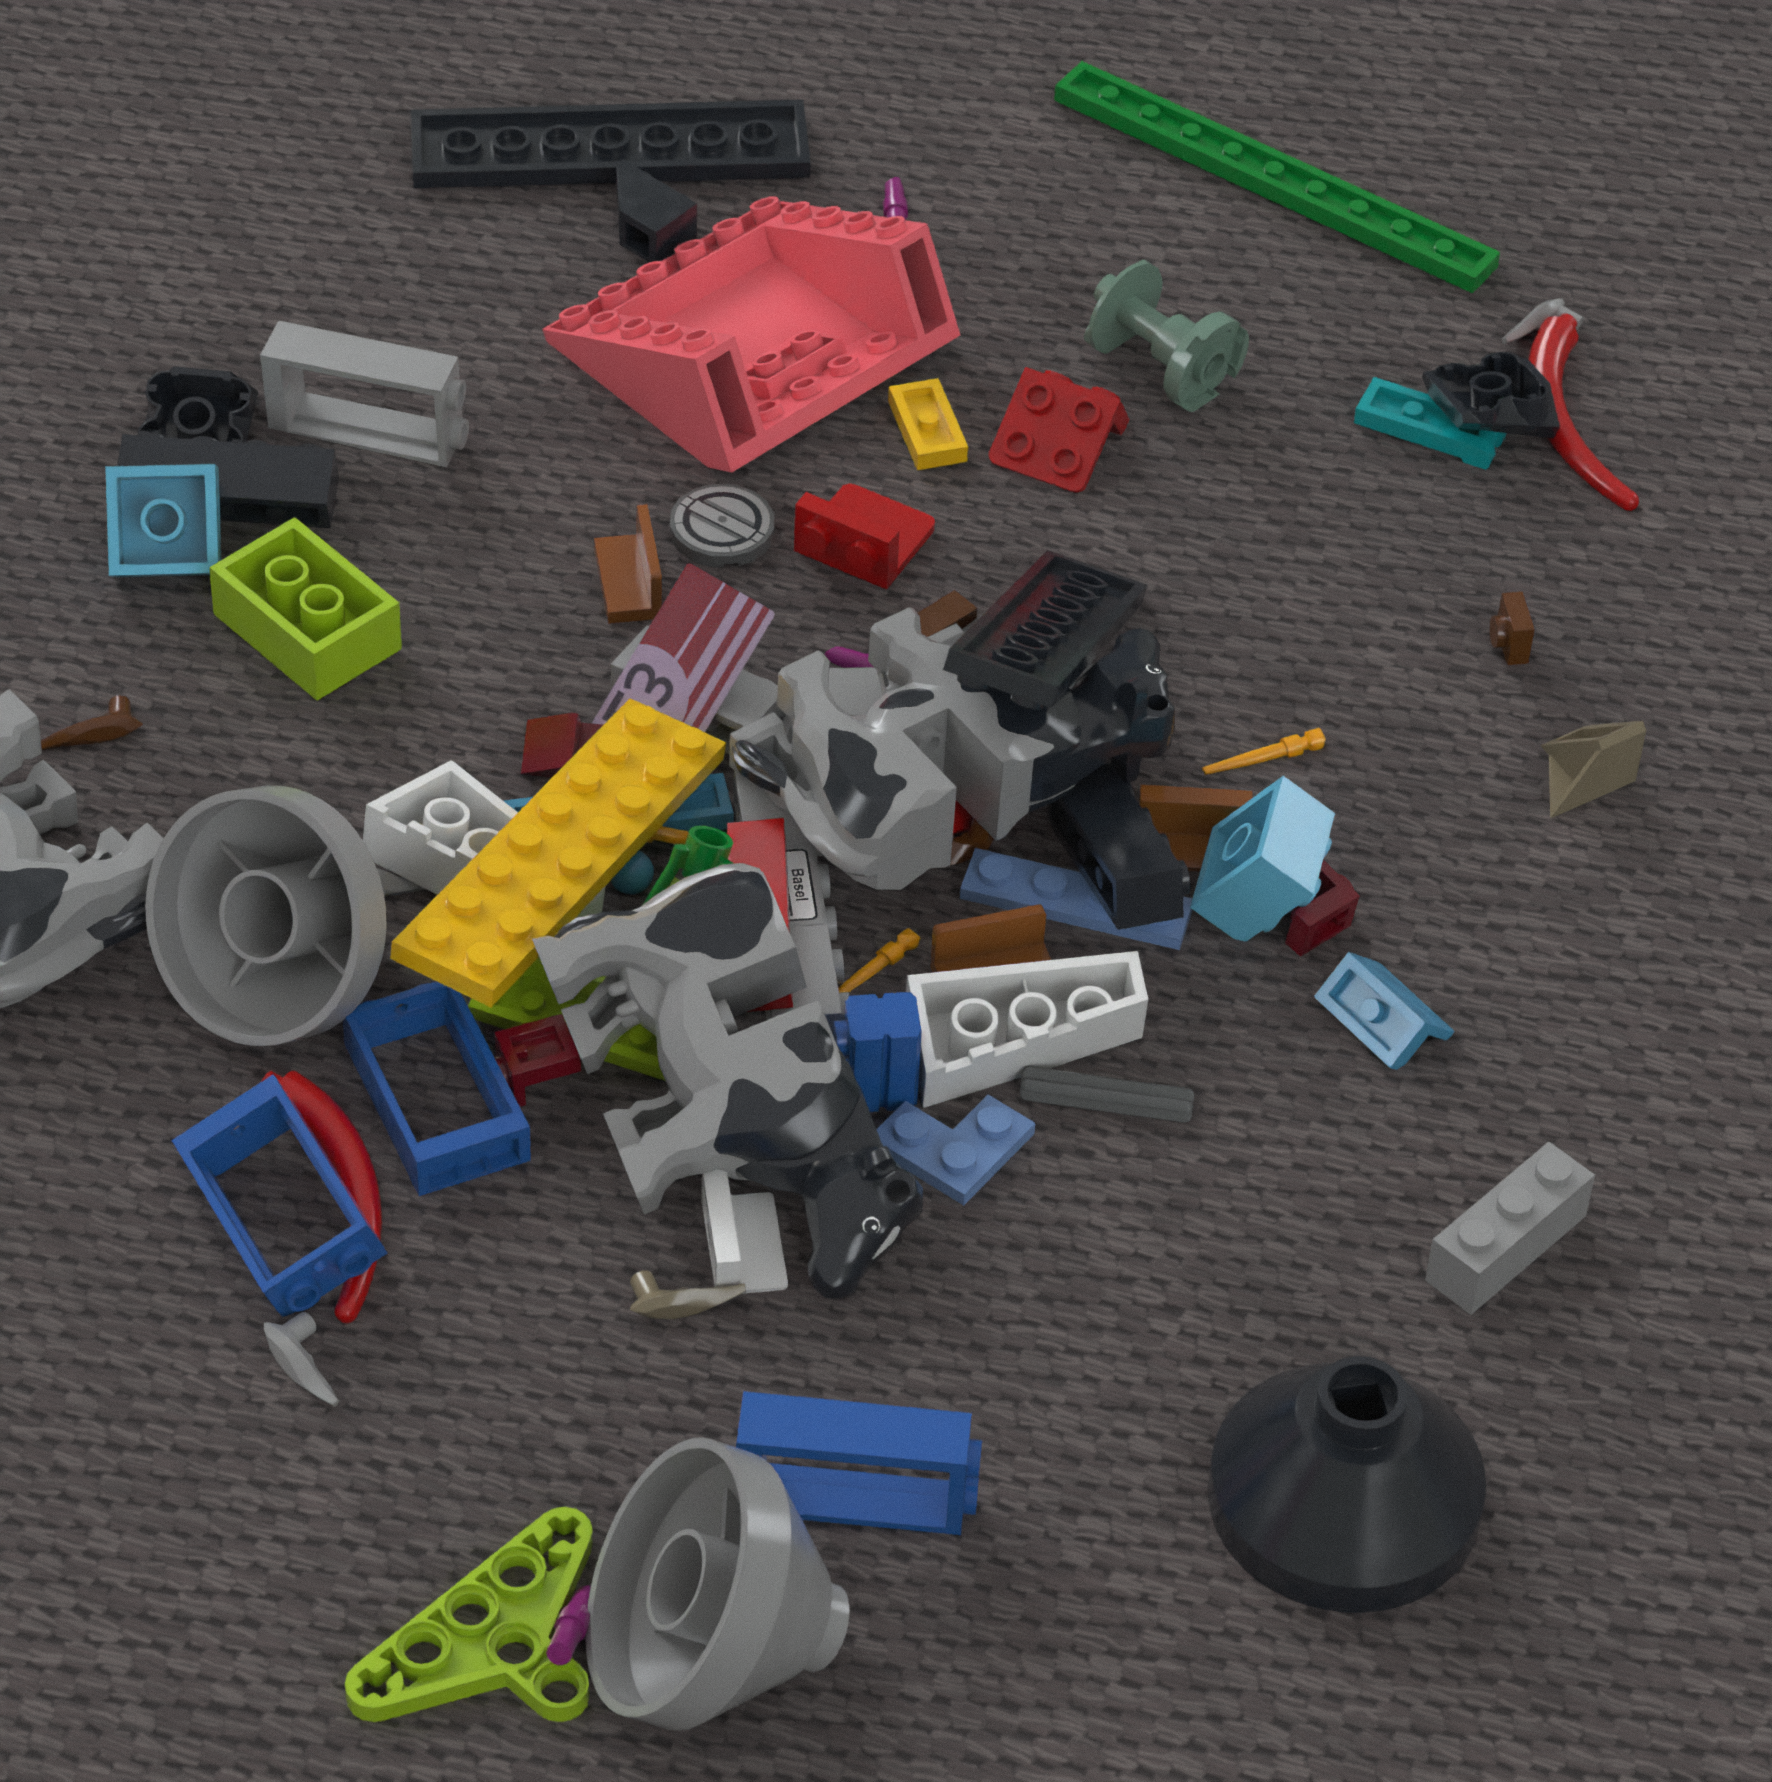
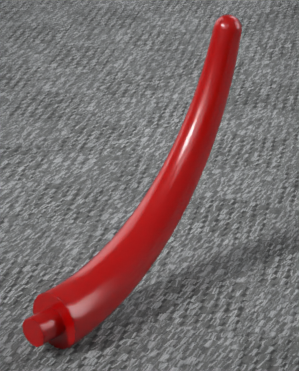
(1549, 355)
(353, 1164)

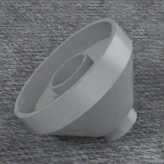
(265, 915)
(707, 1590)

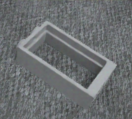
(356, 424)

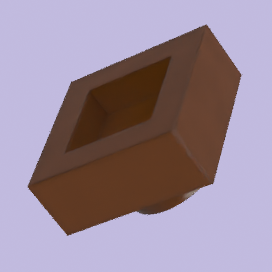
(1513, 628)

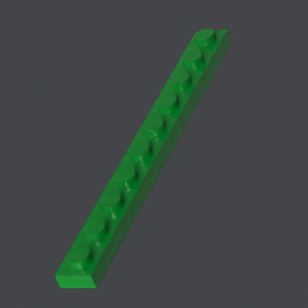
(1278, 177)

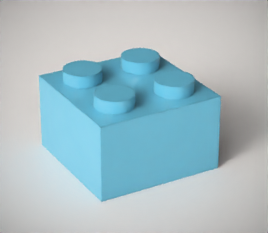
(163, 520)
(1263, 860)

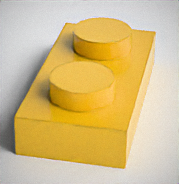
(927, 424)

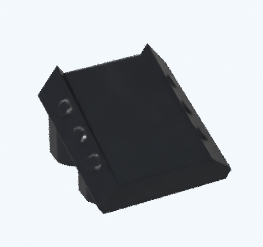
(1495, 395)
(198, 404)

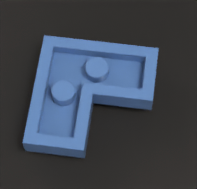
(957, 1158)

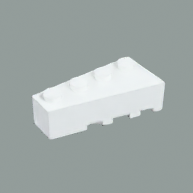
(438, 827)
(999, 1019)

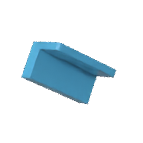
(1380, 1009)

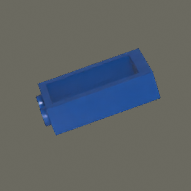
(215, 1147)
(460, 1153)
(867, 1437)

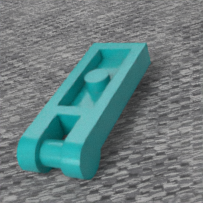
(1420, 420)

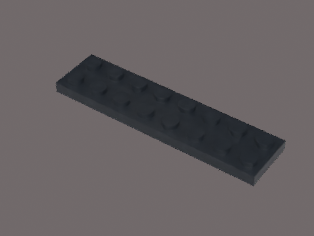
(588, 141)
(1044, 630)

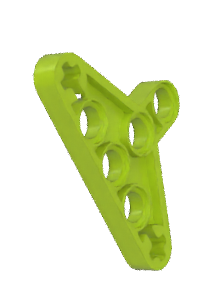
(469, 1652)

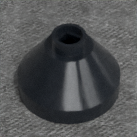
(1346, 1486)

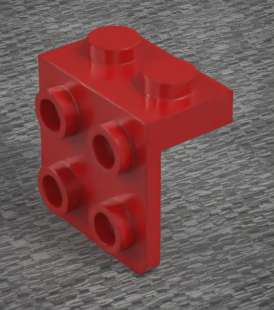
(1056, 429)
(860, 533)

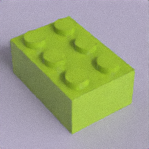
(305, 608)

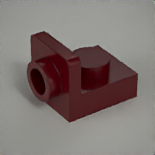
(1325, 915)
(536, 1054)

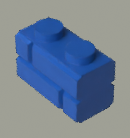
(882, 1047)

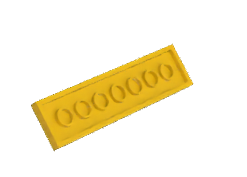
(557, 852)

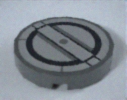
(722, 525)

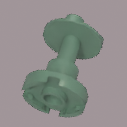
(1194, 353)

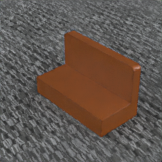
(630, 572)
(1189, 815)
(990, 940)

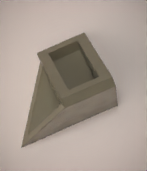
(1592, 762)

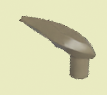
(678, 1302)

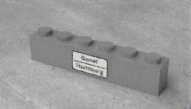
(810, 921)

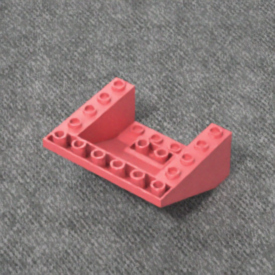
(763, 325)

